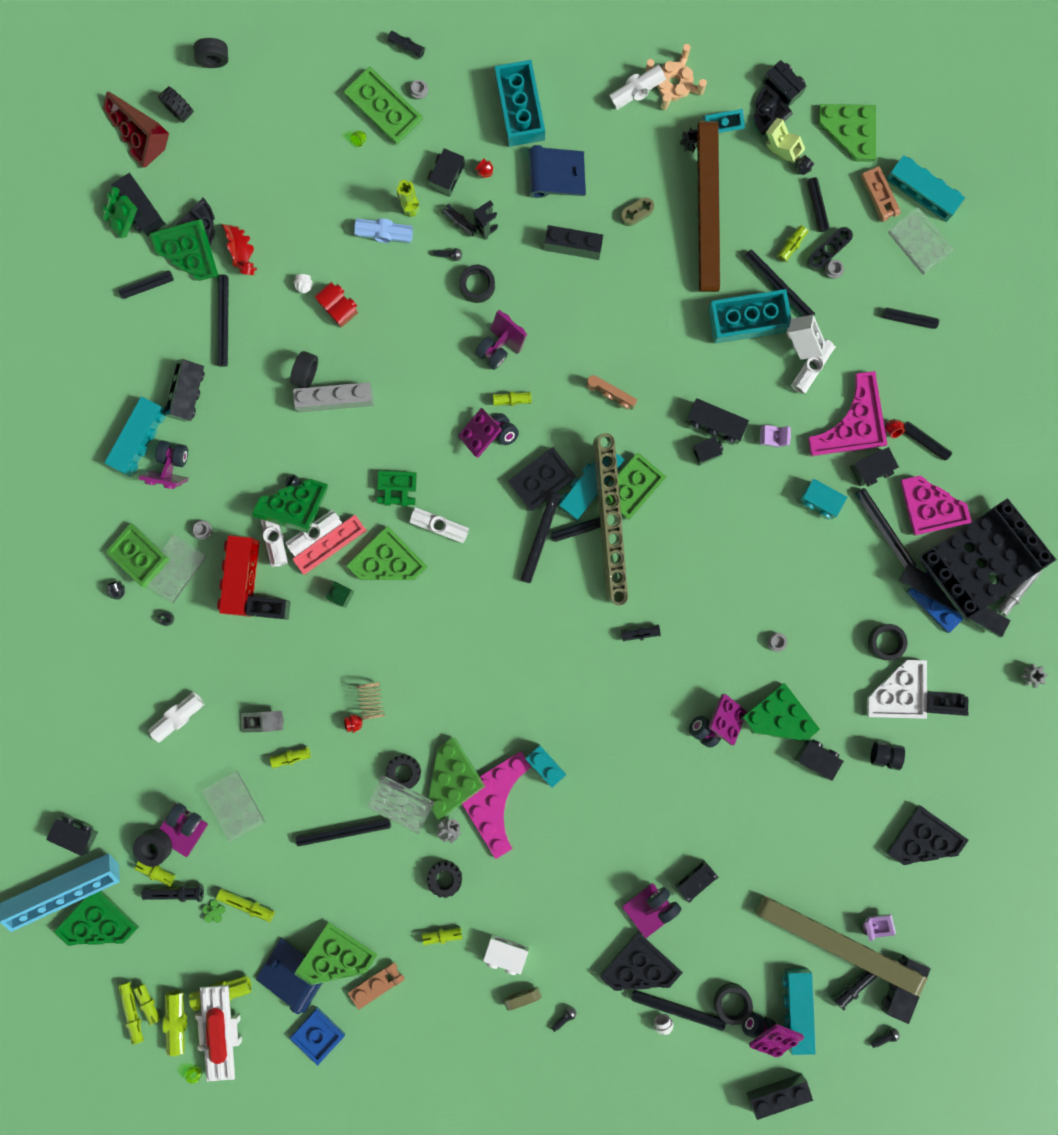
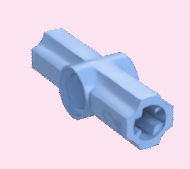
(383, 230)

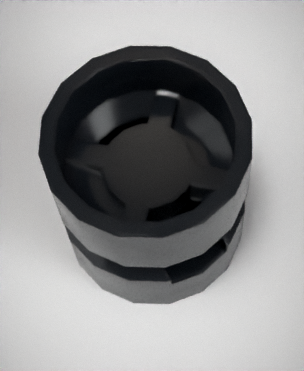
(891, 756)

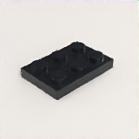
(541, 477)

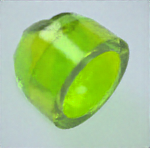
(358, 138)
(190, 1071)

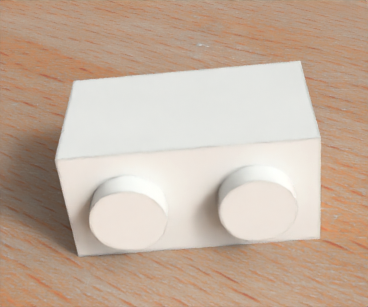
(806, 337)
(506, 955)

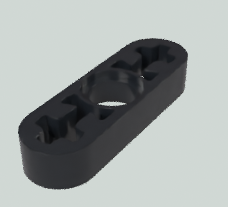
(828, 256)

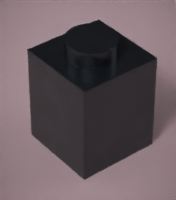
(708, 450)

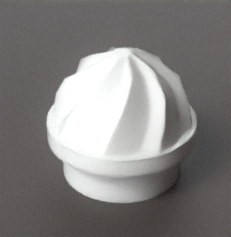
(303, 283)
(663, 1024)

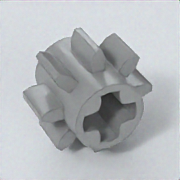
(1040, 675)
(448, 830)

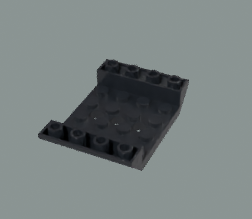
(1005, 546)

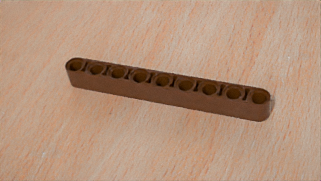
(708, 206)

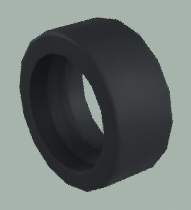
(475, 269)
(304, 370)
(902, 639)
(746, 1012)

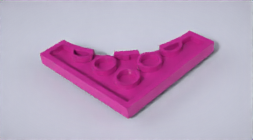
(860, 427)
(488, 804)

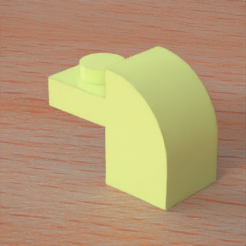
(784, 144)

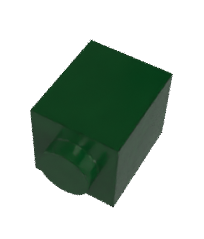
(340, 594)

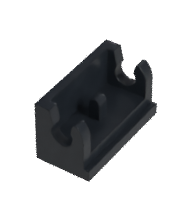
(483, 216)
(947, 703)
(696, 881)

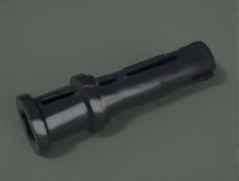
(173, 893)
(851, 991)

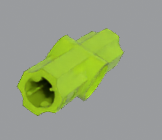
(407, 198)
(237, 988)
(175, 1023)

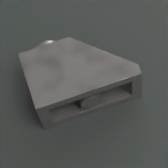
(262, 721)

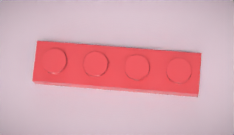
(329, 544)

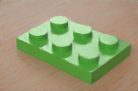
(636, 484)
(137, 555)

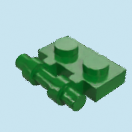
(121, 216)
(396, 481)

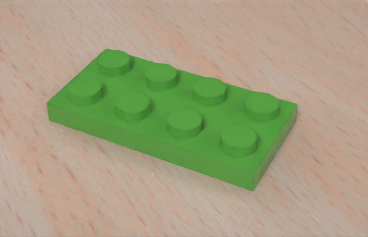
(383, 105)

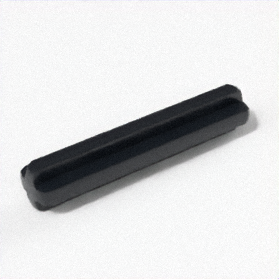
(818, 204)
(146, 284)
(910, 318)
(927, 441)
(576, 529)

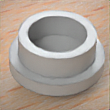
(419, 89)
(834, 269)
(202, 530)
(777, 642)

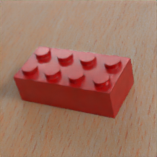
(239, 575)

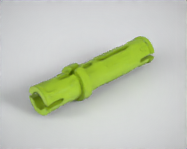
(245, 905)
(132, 1018)

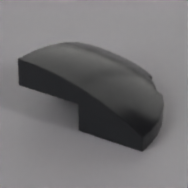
(768, 109)
(202, 211)

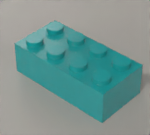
(520, 103)
(749, 316)

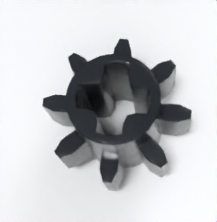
(690, 146)

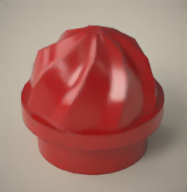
(484, 169)
(894, 428)
(352, 723)

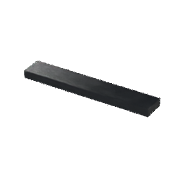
(928, 587)

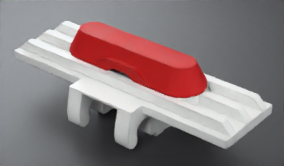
(217, 1032)

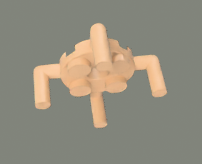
(683, 74)

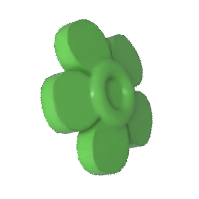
(213, 912)

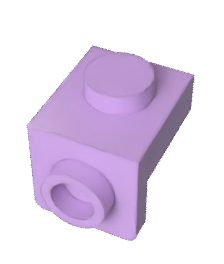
(775, 436)
(879, 926)

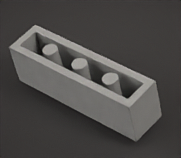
(333, 397)

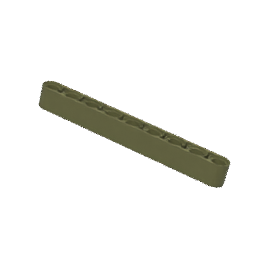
(604, 511)
(842, 946)

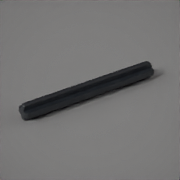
(778, 283)
(222, 320)
(885, 527)
(540, 537)
(342, 832)
(678, 1010)

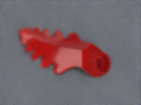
(240, 249)

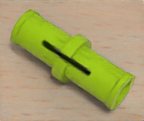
(792, 243)
(512, 398)
(290, 757)
(156, 873)
(442, 936)
(146, 1004)

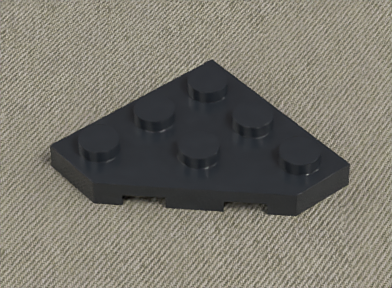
(925, 839)
(640, 967)

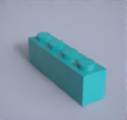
(925, 188)
(136, 436)
(584, 490)
(800, 1008)

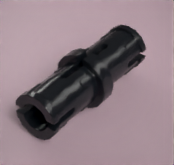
(406, 44)
(459, 220)
(640, 633)

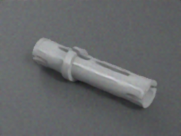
(1013, 597)

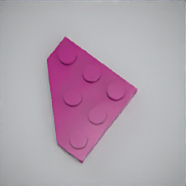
(931, 506)

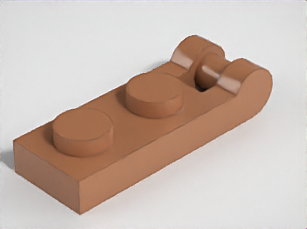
(880, 193)
(611, 392)
(375, 986)

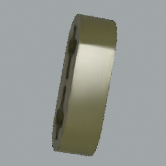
(634, 208)
(522, 998)

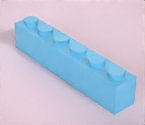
(59, 892)

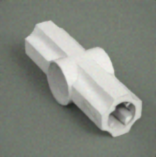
(637, 87)
(807, 375)
(427, 521)
(303, 540)
(275, 548)
(176, 717)

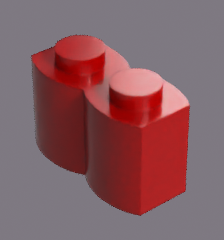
(336, 304)

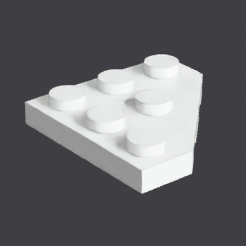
(901, 693)

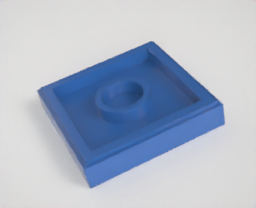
(317, 1036)

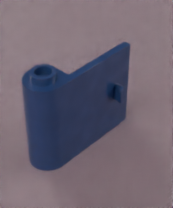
(554, 172)
(283, 980)

